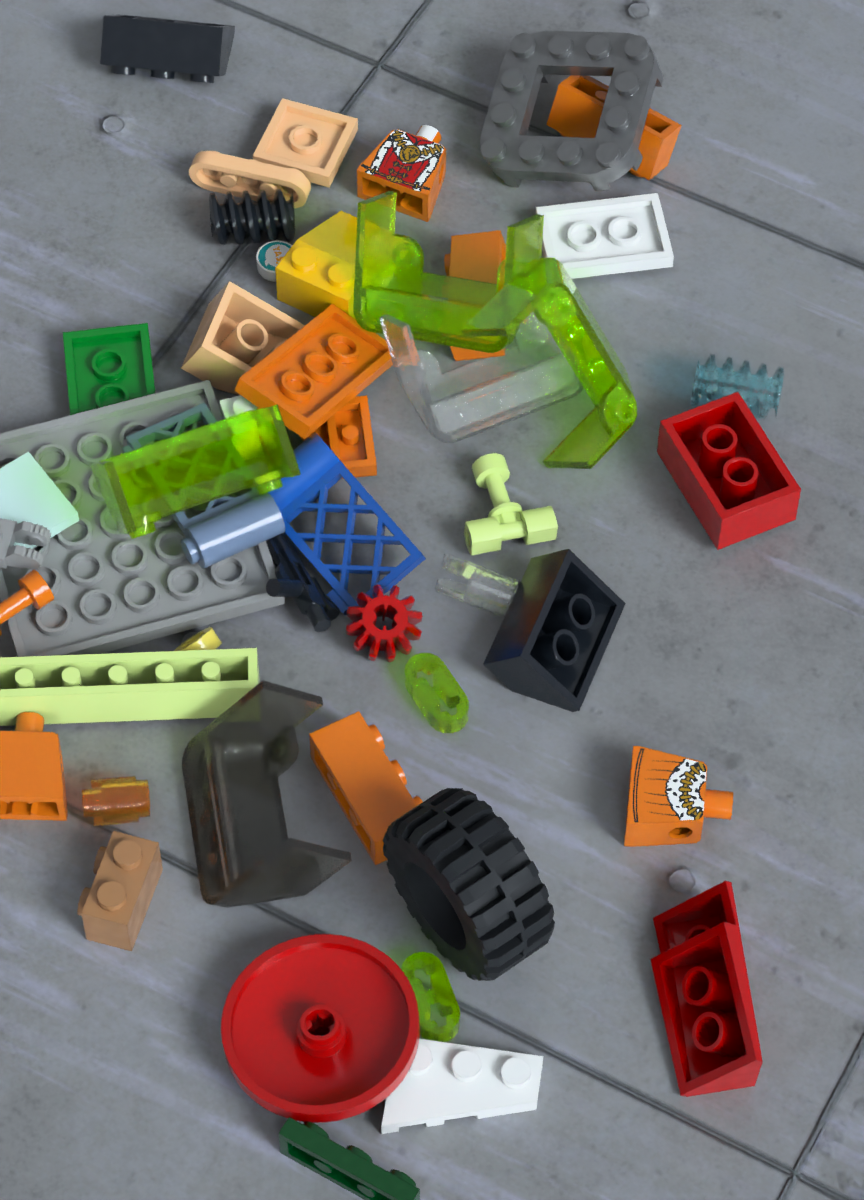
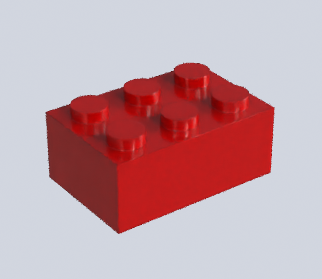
(728, 470)

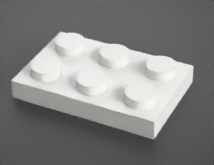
(607, 235)

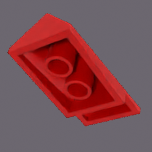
(706, 994)

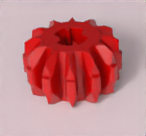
(402, 627)

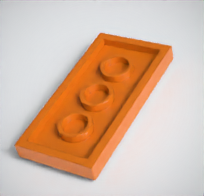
(317, 370)

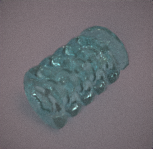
(754, 388)

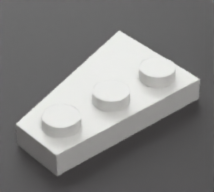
(462, 1082)

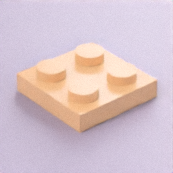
(307, 140)

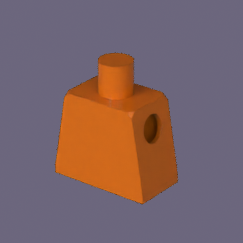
(31, 772)

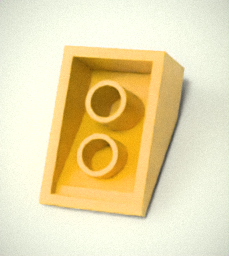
(320, 267)

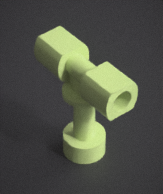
(507, 518)

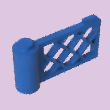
(319, 472)

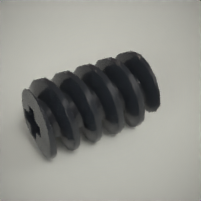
(252, 217)

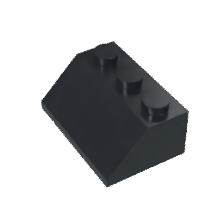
(166, 47)
(555, 631)

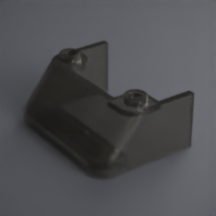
(238, 802)

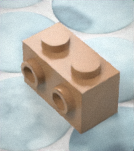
(121, 890)

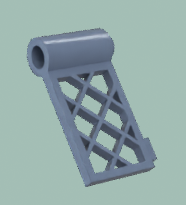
(228, 522)

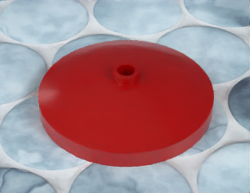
(313, 990)

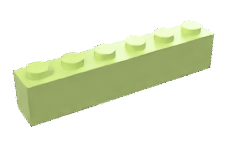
(126, 685)

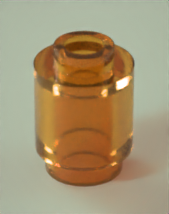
(116, 800)

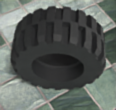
(469, 883)

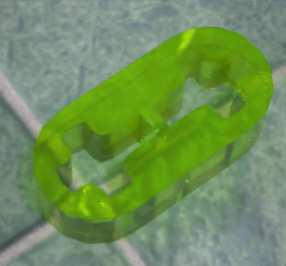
(444, 688)
(439, 993)

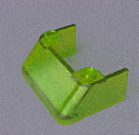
(556, 302)
(434, 305)
(196, 468)

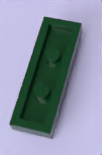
(346, 1166)

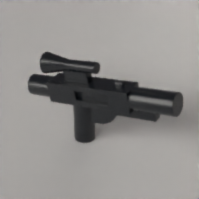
(296, 583)

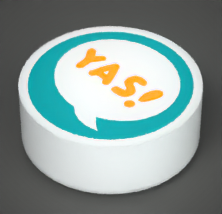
(269, 256)

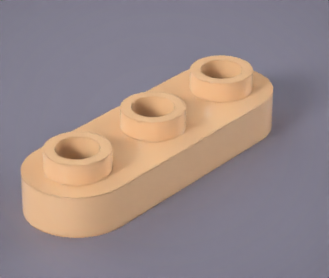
(235, 174)

